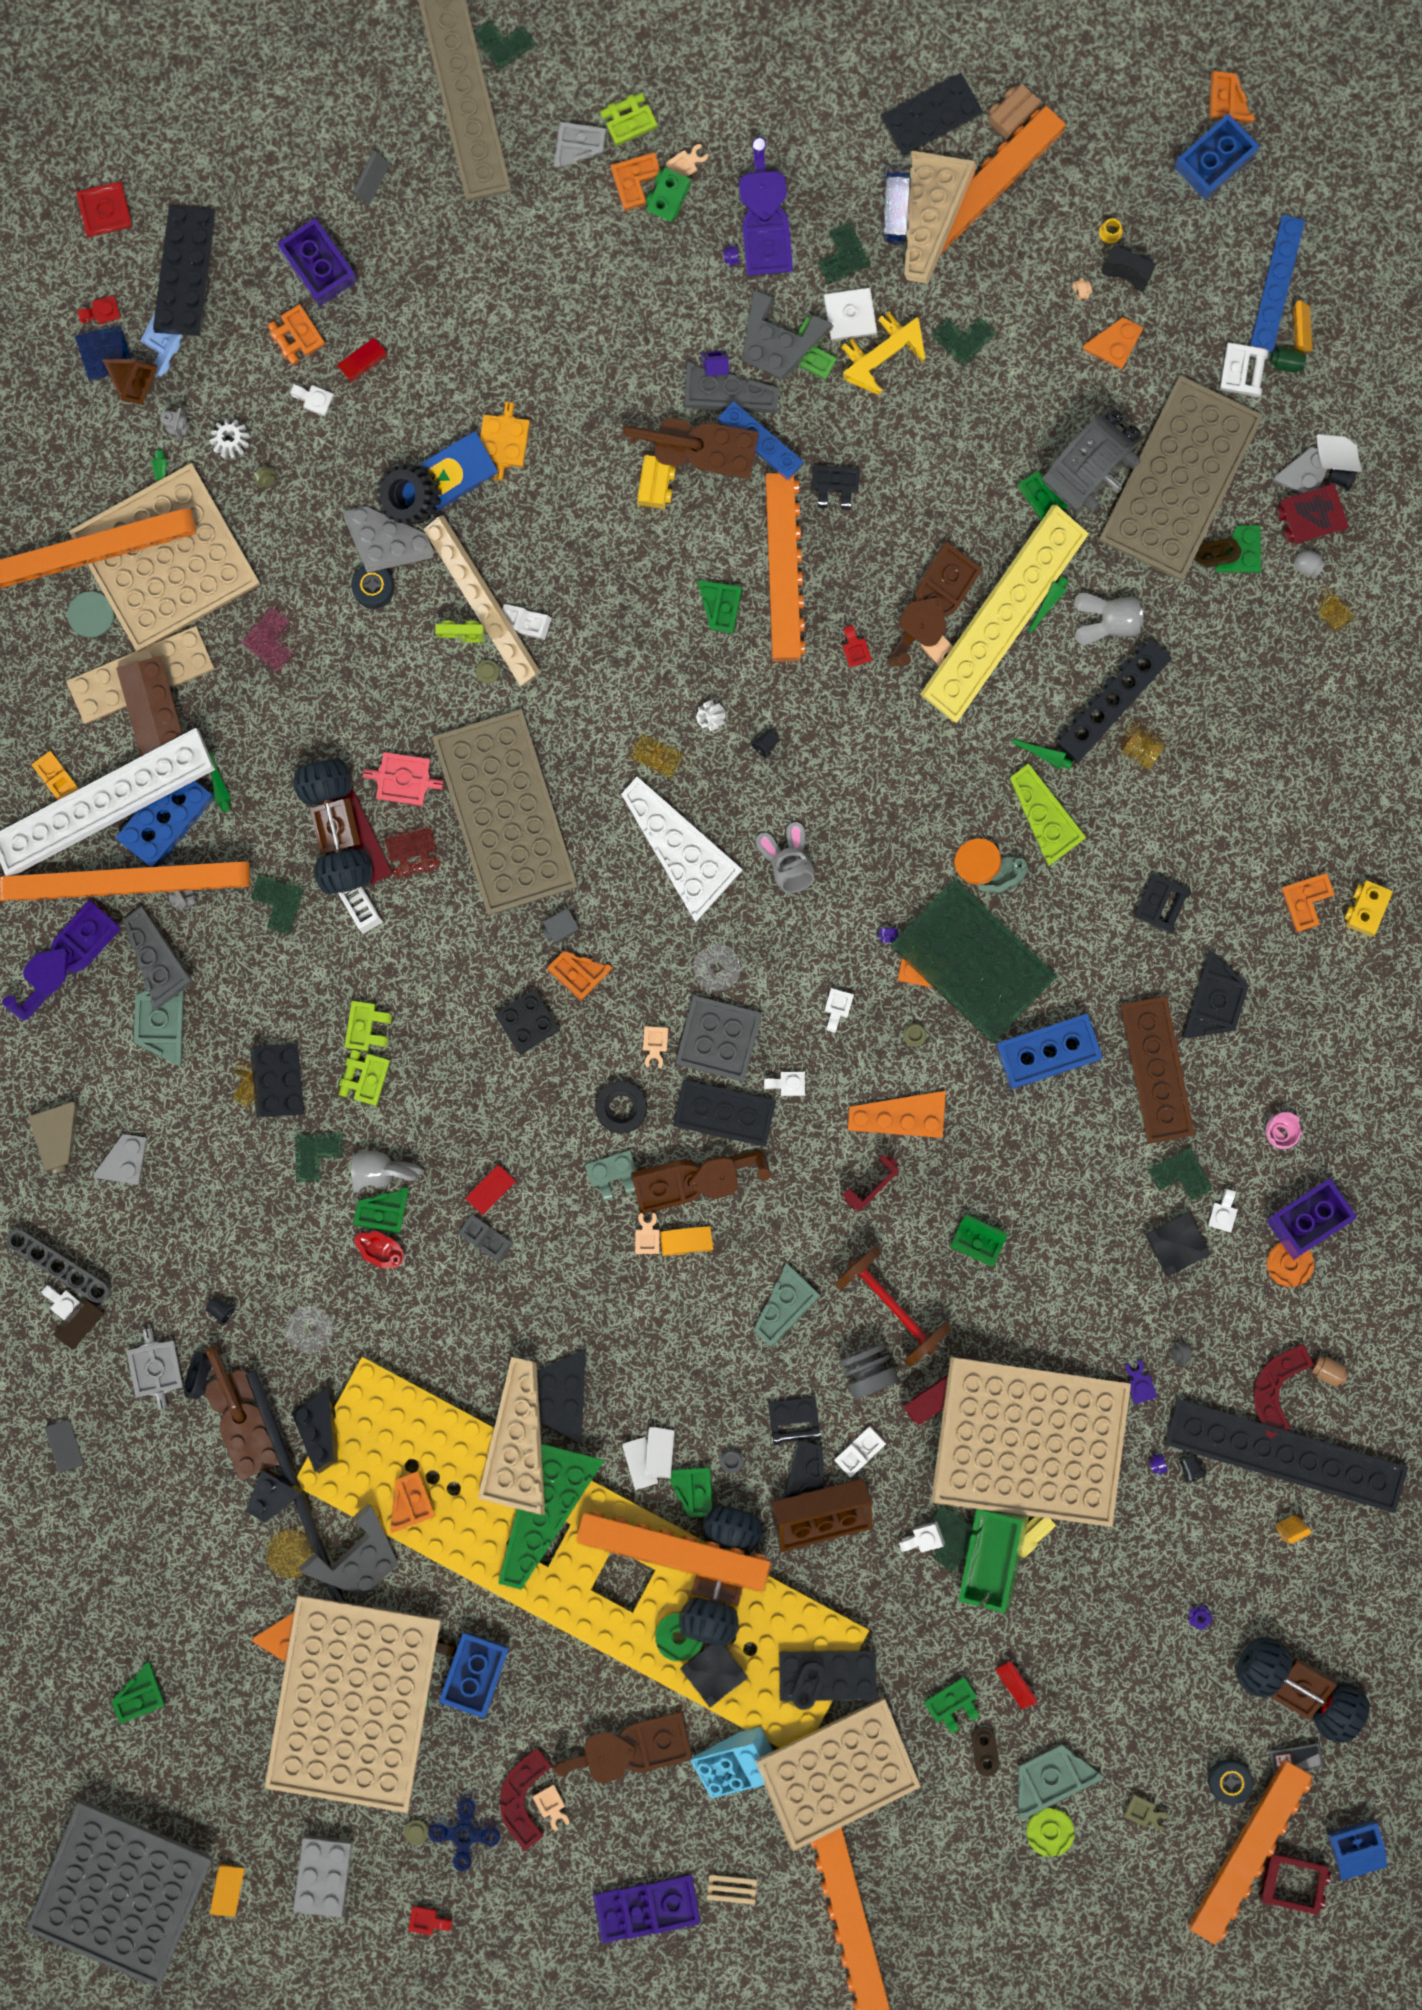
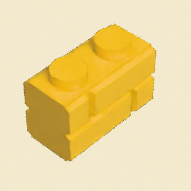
(655, 483)

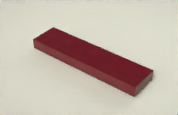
(368, 841)

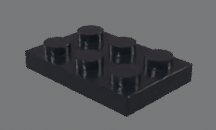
(276, 1080)

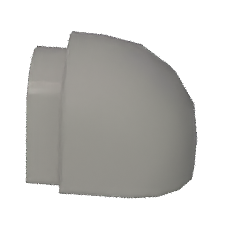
(1309, 563)

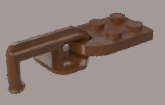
(724, 452)
(948, 582)
(686, 1180)
(246, 1440)
(655, 1742)

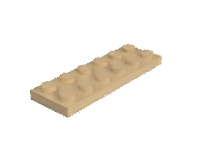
(100, 691)

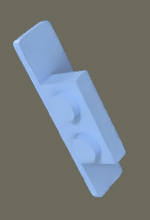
(162, 343)

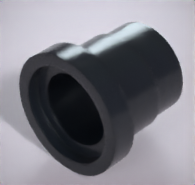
(1343, 478)
(765, 743)
(220, 1310)
(1192, 1469)

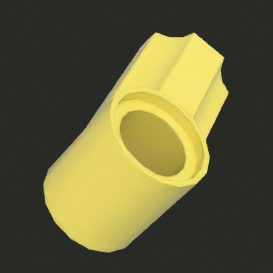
(1036, 1529)

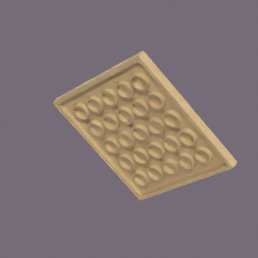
(174, 581)

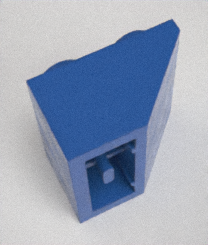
(1357, 1849)

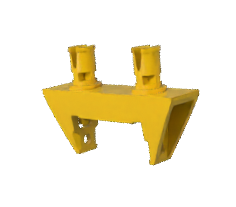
(863, 363)

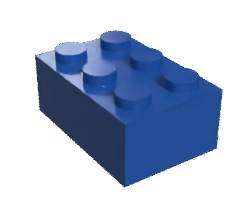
(1216, 157)
(474, 1674)

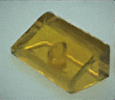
(656, 756)

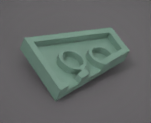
(787, 1304)

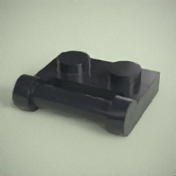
(1155, 899)
(794, 1412)

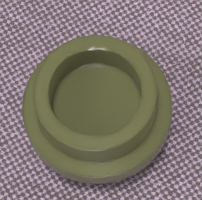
(264, 477)
(487, 672)
(914, 1034)
(416, 1832)

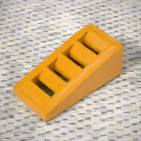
(1292, 1529)

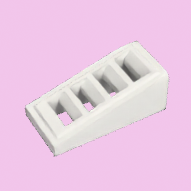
(369, 923)

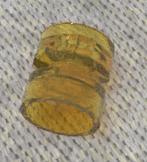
(1143, 749)

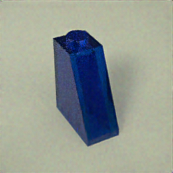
(896, 207)

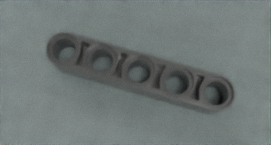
(47, 1264)

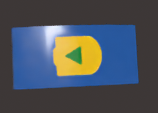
(458, 469)

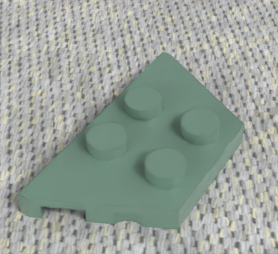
(160, 1029)
(1051, 1779)

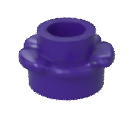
(731, 255)
(888, 935)
(1158, 1464)
(1206, 1617)

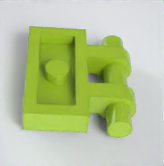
(632, 124)
(371, 1079)

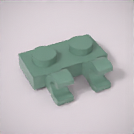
(610, 1170)

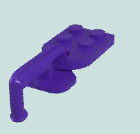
(765, 243)
(70, 953)

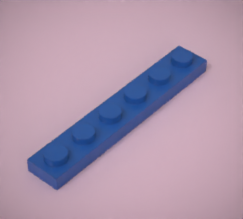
(1277, 283)

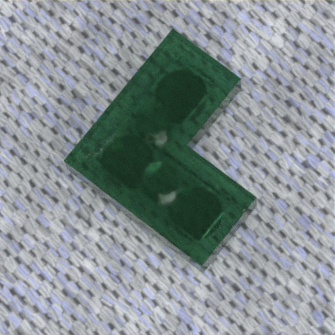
(503, 50)
(849, 256)
(963, 345)
(284, 900)
(310, 1150)
(1181, 1168)
(957, 1538)

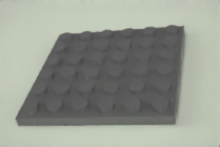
(119, 1893)

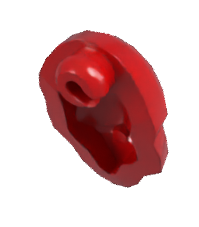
(379, 1249)

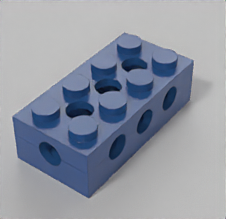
(168, 833)
(1054, 1036)

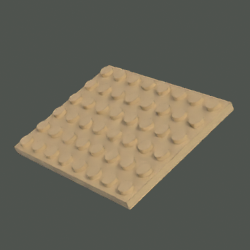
(1031, 1442)
(352, 1703)

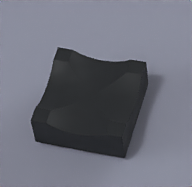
(1129, 266)
(527, 1022)
(1177, 1244)
(714, 1673)

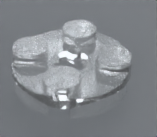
(729, 962)
(301, 1340)

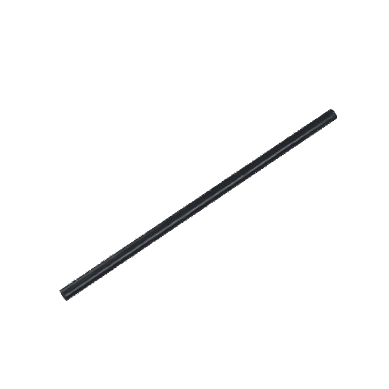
(290, 1475)

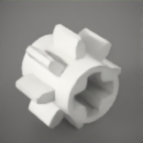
(711, 715)

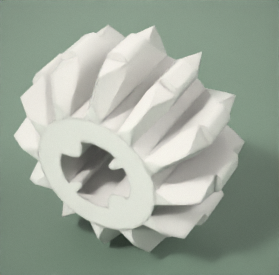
(225, 446)

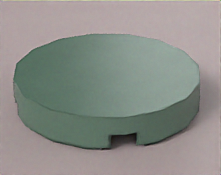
(90, 614)

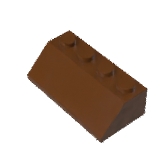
(150, 703)
(822, 1515)

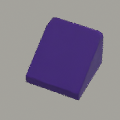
(715, 363)

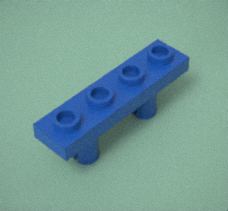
(768, 446)

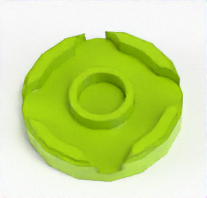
(1043, 1831)

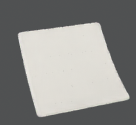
(1338, 453)

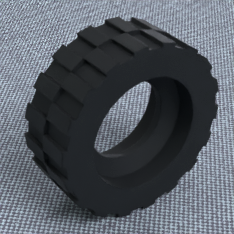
(621, 1089)

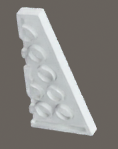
(689, 858)

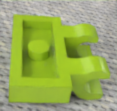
(360, 1026)

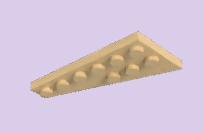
(934, 201)
(515, 1458)

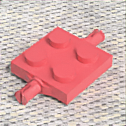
(403, 779)

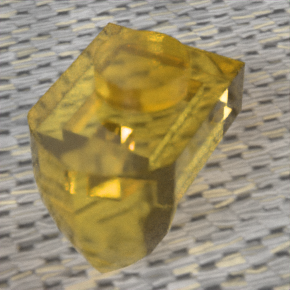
(1335, 613)
(245, 1091)

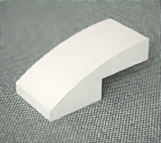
(527, 622)
(860, 1451)

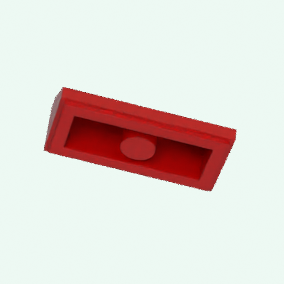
(362, 360)
(490, 1189)
(1016, 1685)

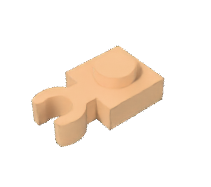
(685, 163)
(655, 1041)
(647, 1238)
(550, 1803)

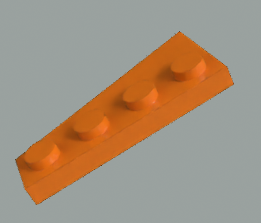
(903, 1116)

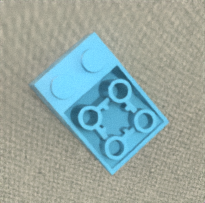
(731, 1763)

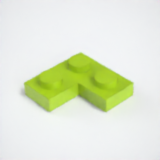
(468, 632)

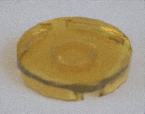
(287, 1553)

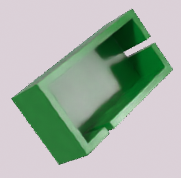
(993, 1559)

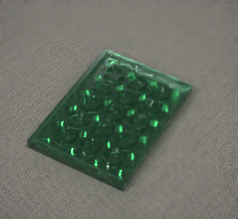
(973, 961)

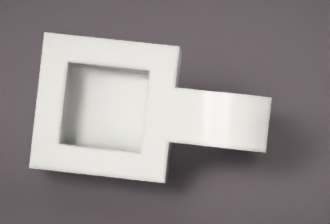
(315, 399)
(838, 1006)
(790, 1083)
(1223, 1215)
(63, 1304)
(925, 1536)

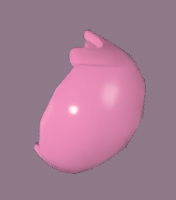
(1287, 1121)

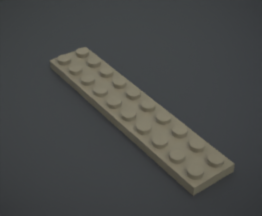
(465, 98)

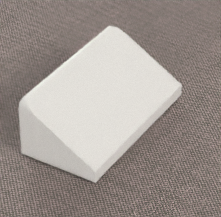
(659, 1453)
(636, 1454)

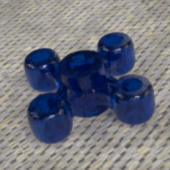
(453, 1834)

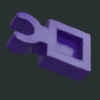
(1141, 1386)

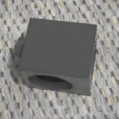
(560, 926)

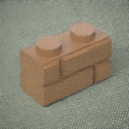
(1013, 110)

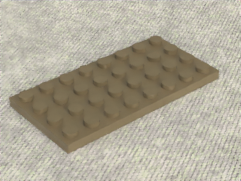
(1181, 478)
(505, 812)

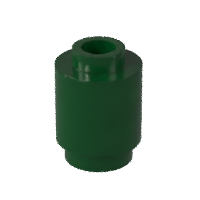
(1288, 359)

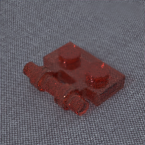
(409, 846)

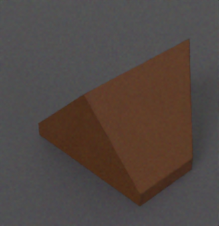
(131, 378)

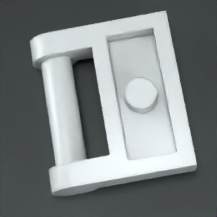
(1236, 368)

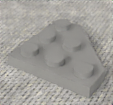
(385, 542)

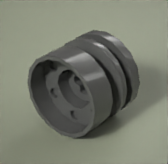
(869, 1371)

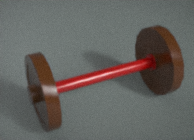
(927, 1343)

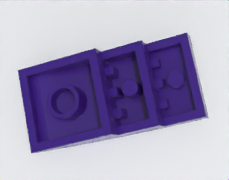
(646, 1909)

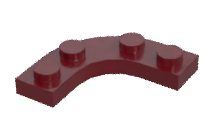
(1269, 1384)
(512, 1798)

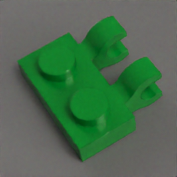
(951, 1700)

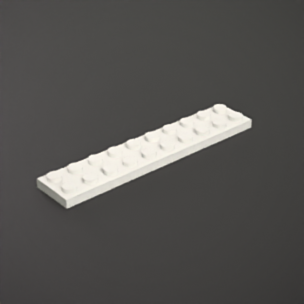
(104, 802)

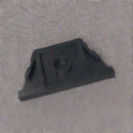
(1216, 1000)
(563, 1395)

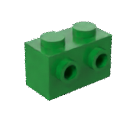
(669, 194)

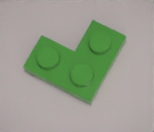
(815, 359)

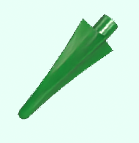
(159, 465)
(1054, 594)
(1053, 757)
(221, 795)

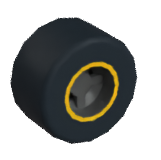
(380, 586)
(1236, 1787)

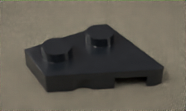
(271, 1495)

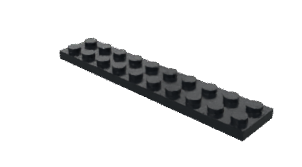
(1286, 1456)

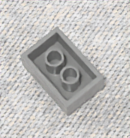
(323, 1876)

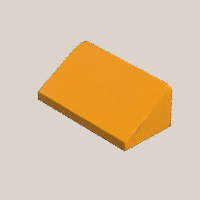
(1302, 326)
(227, 1890)

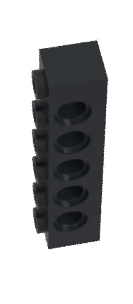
(1156, 660)

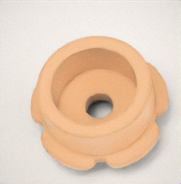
(1083, 287)

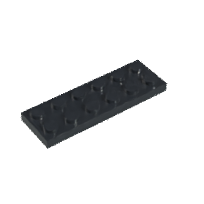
(184, 270)

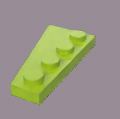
(1047, 818)

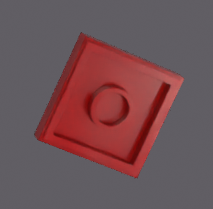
(104, 209)

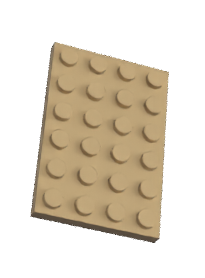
(837, 1774)

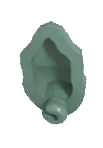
(1010, 875)

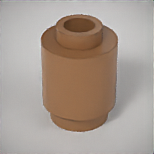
(1330, 1371)

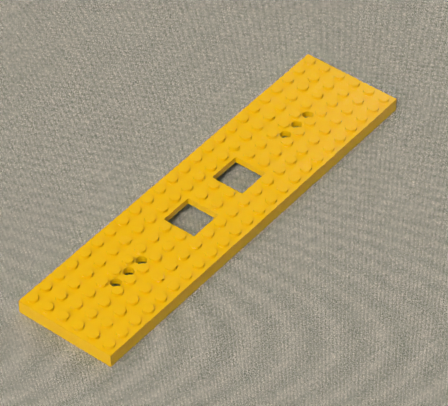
(391, 1420)

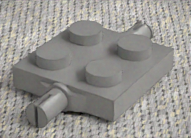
(155, 1368)

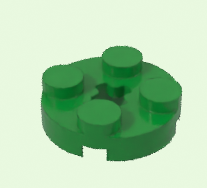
(665, 1640)

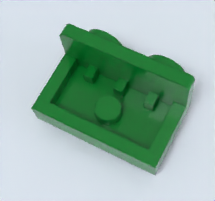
(979, 1240)

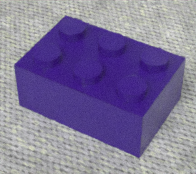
(317, 262)
(1311, 1219)

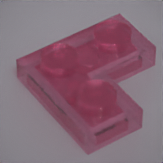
(263, 638)

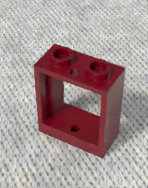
(927, 1402)
(1270, 1878)

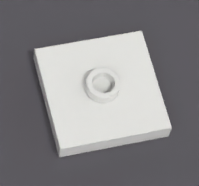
(850, 314)

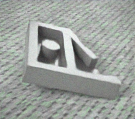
(578, 143)
(1303, 473)
(124, 1161)

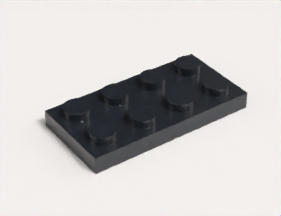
(931, 114)
(724, 1113)
(847, 1674)

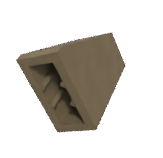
(55, 1136)

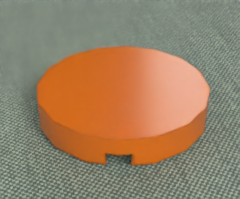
(978, 861)
(1285, 1270)

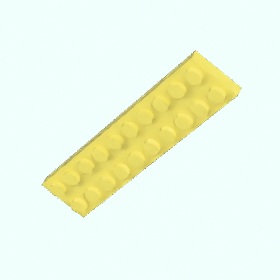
(1004, 613)

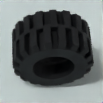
(392, 494)

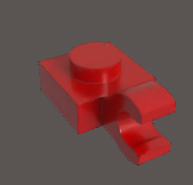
(103, 310)
(856, 650)
(424, 1921)

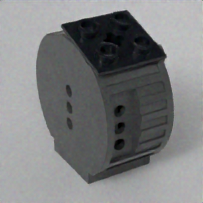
(1094, 461)

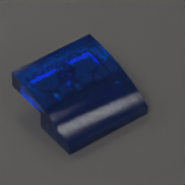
(101, 345)

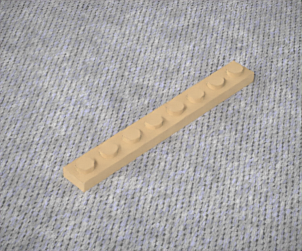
(482, 600)

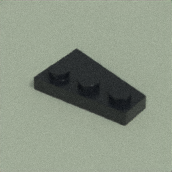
(316, 1430)
(806, 1470)

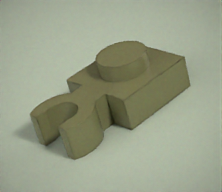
(1142, 1812)

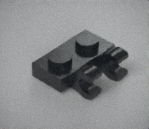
(835, 479)

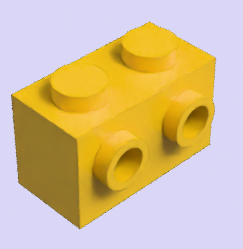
(1368, 908)

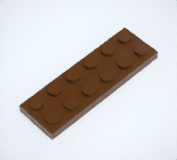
(1157, 1070)

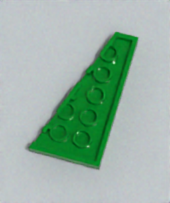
(564, 1482)

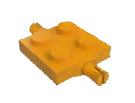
(505, 439)

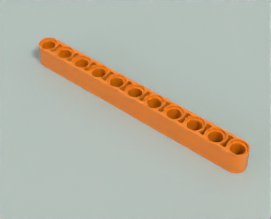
(96, 547)
(125, 881)

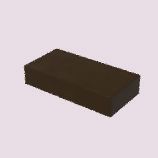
(78, 1323)

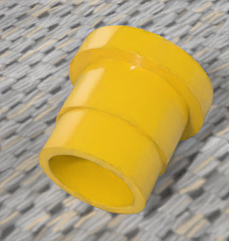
(1108, 237)

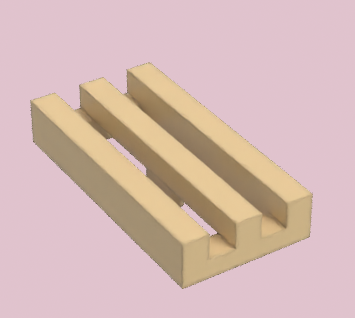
(752, 1891)

